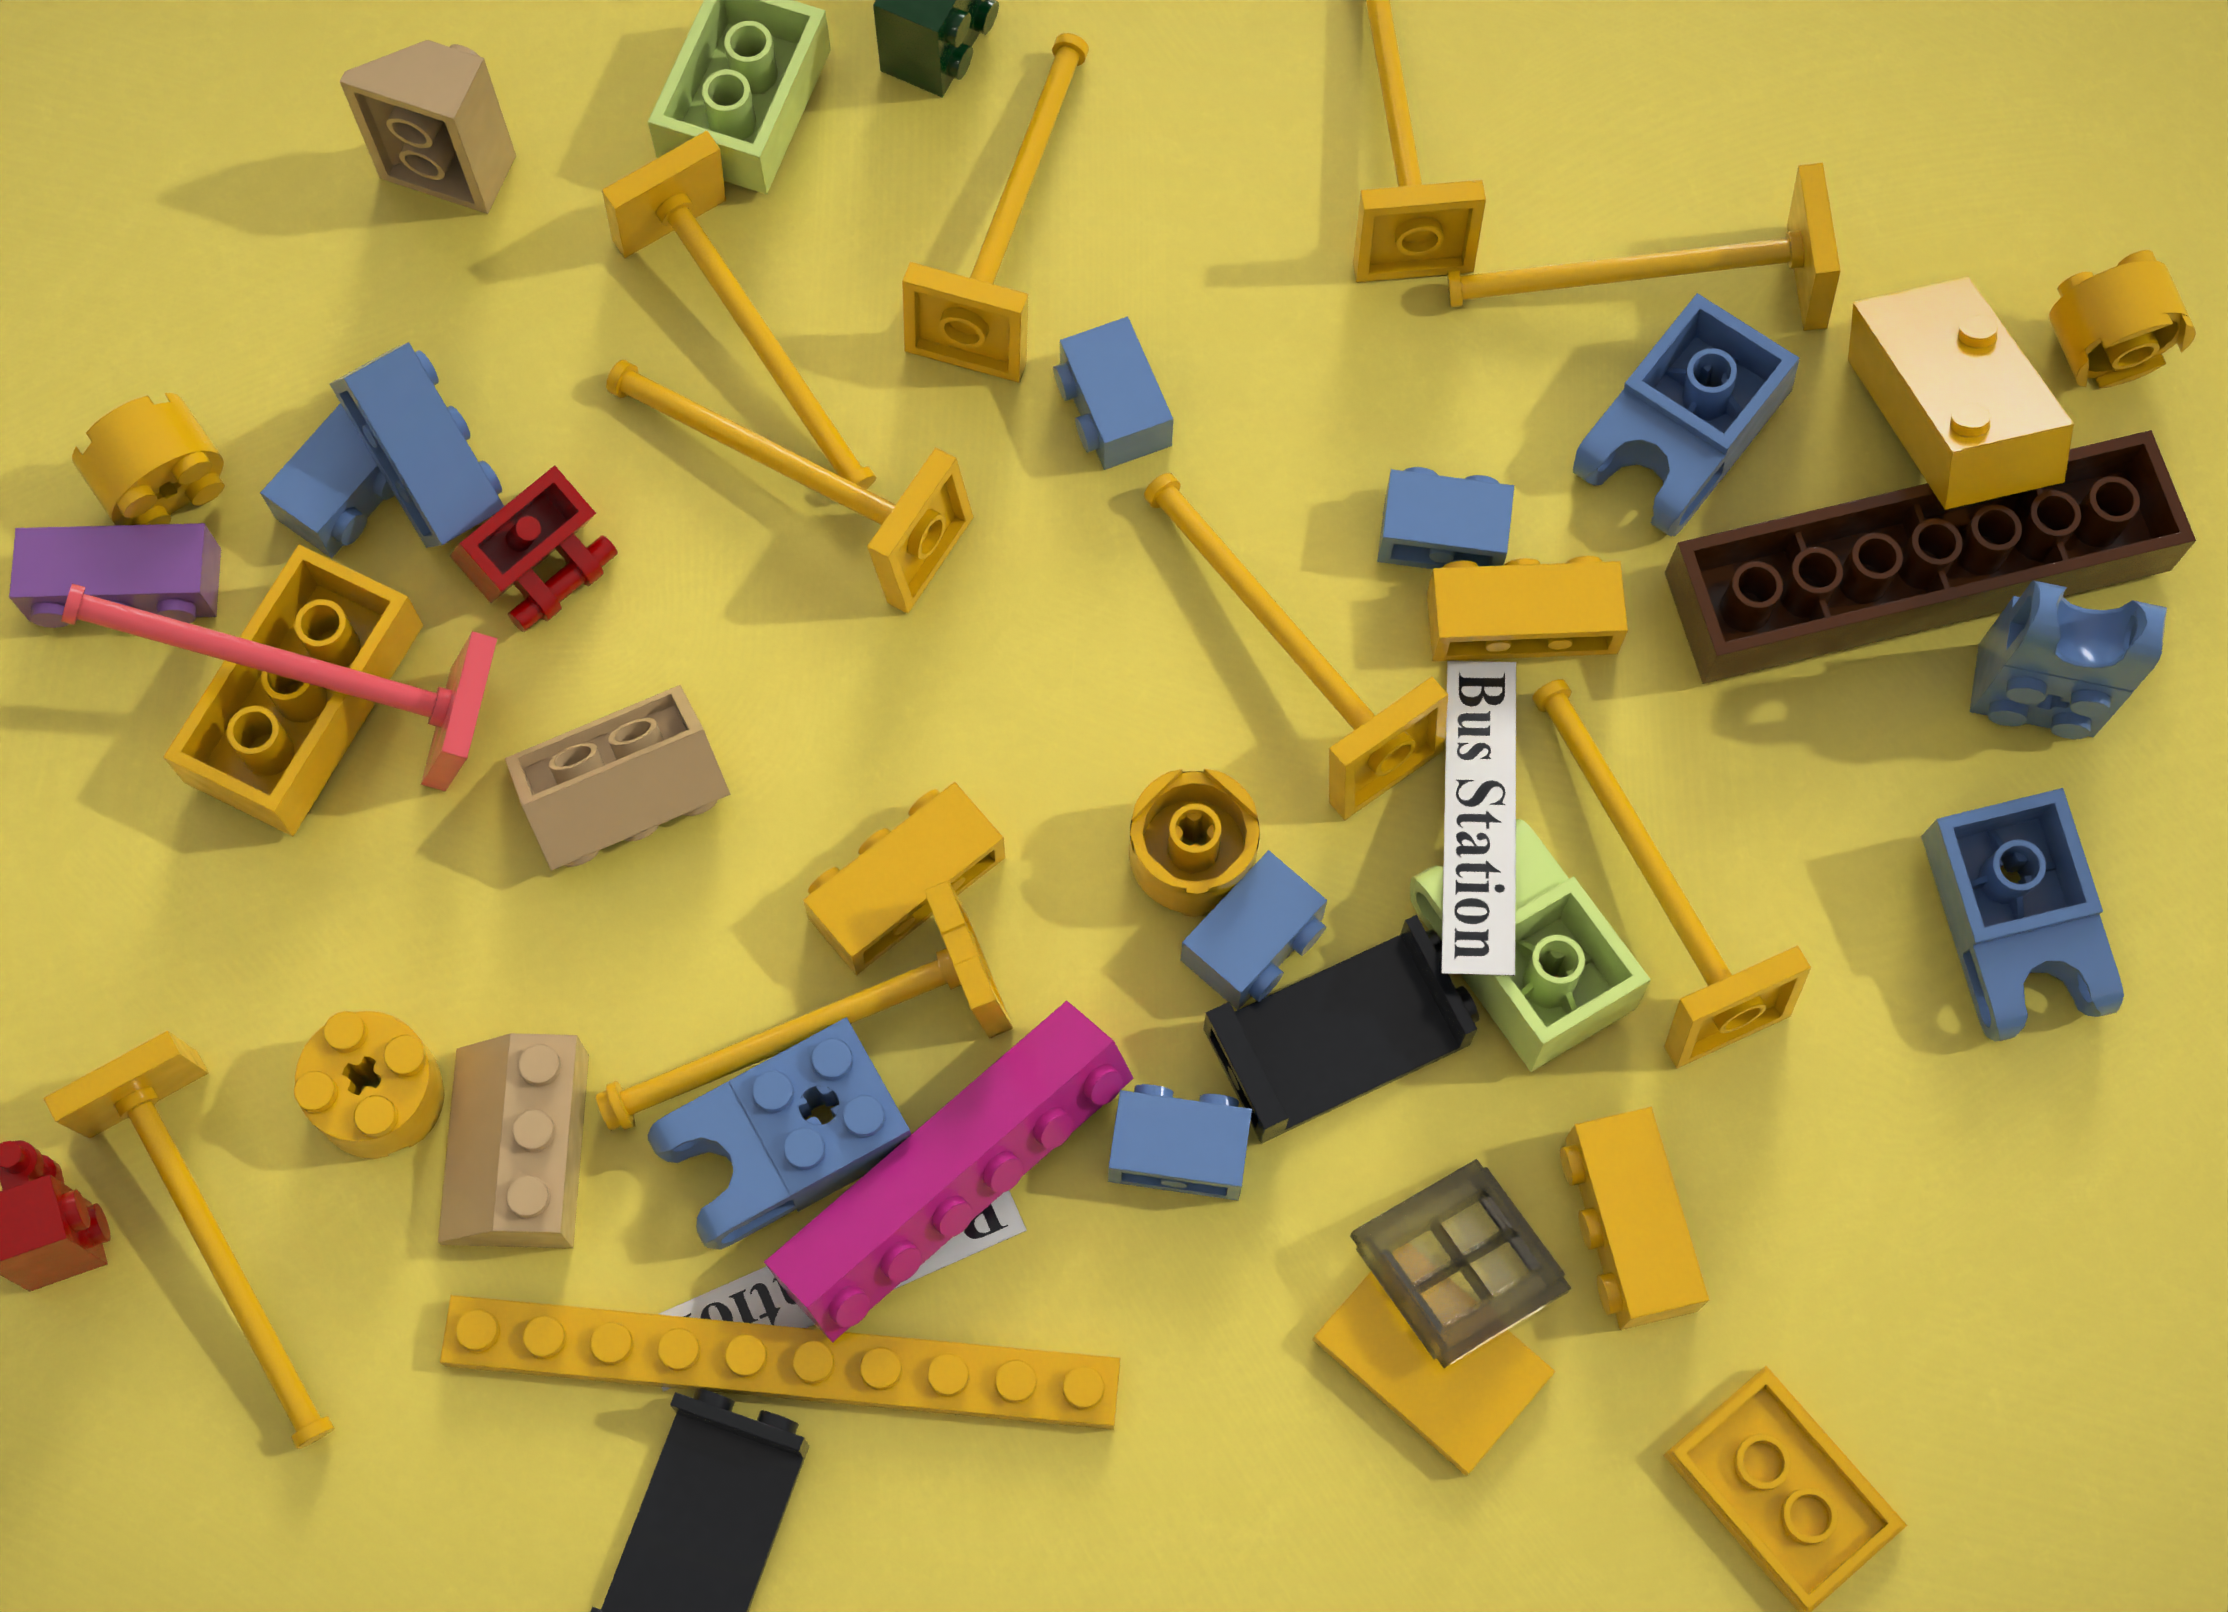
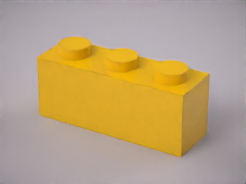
(1526, 609)
(882, 890)
(1633, 1219)

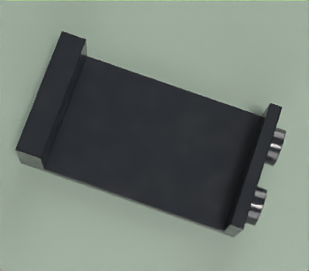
(1342, 1031)
(708, 1510)

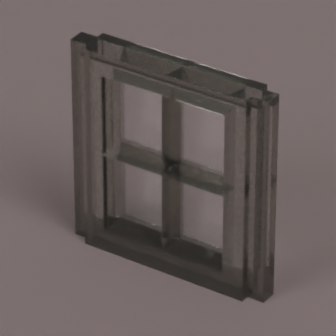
(1460, 1262)

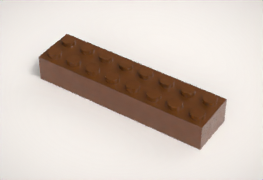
(1912, 566)

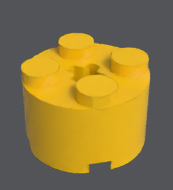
(2120, 320)
(149, 461)
(1190, 807)
(357, 1050)

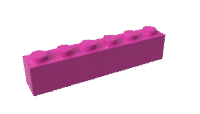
(949, 1170)

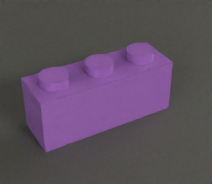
(142, 566)

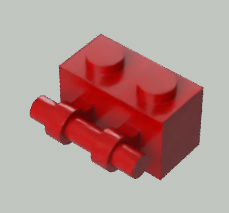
(524, 535)
(43, 1223)

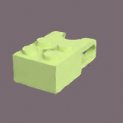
(1554, 935)

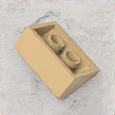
(433, 122)
(617, 778)
(515, 1142)

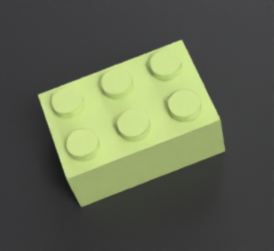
(745, 82)

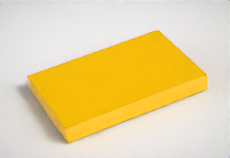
(1452, 1408)
(1785, 1491)

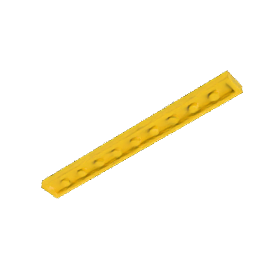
(781, 1362)

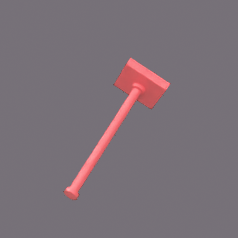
(450, 709)

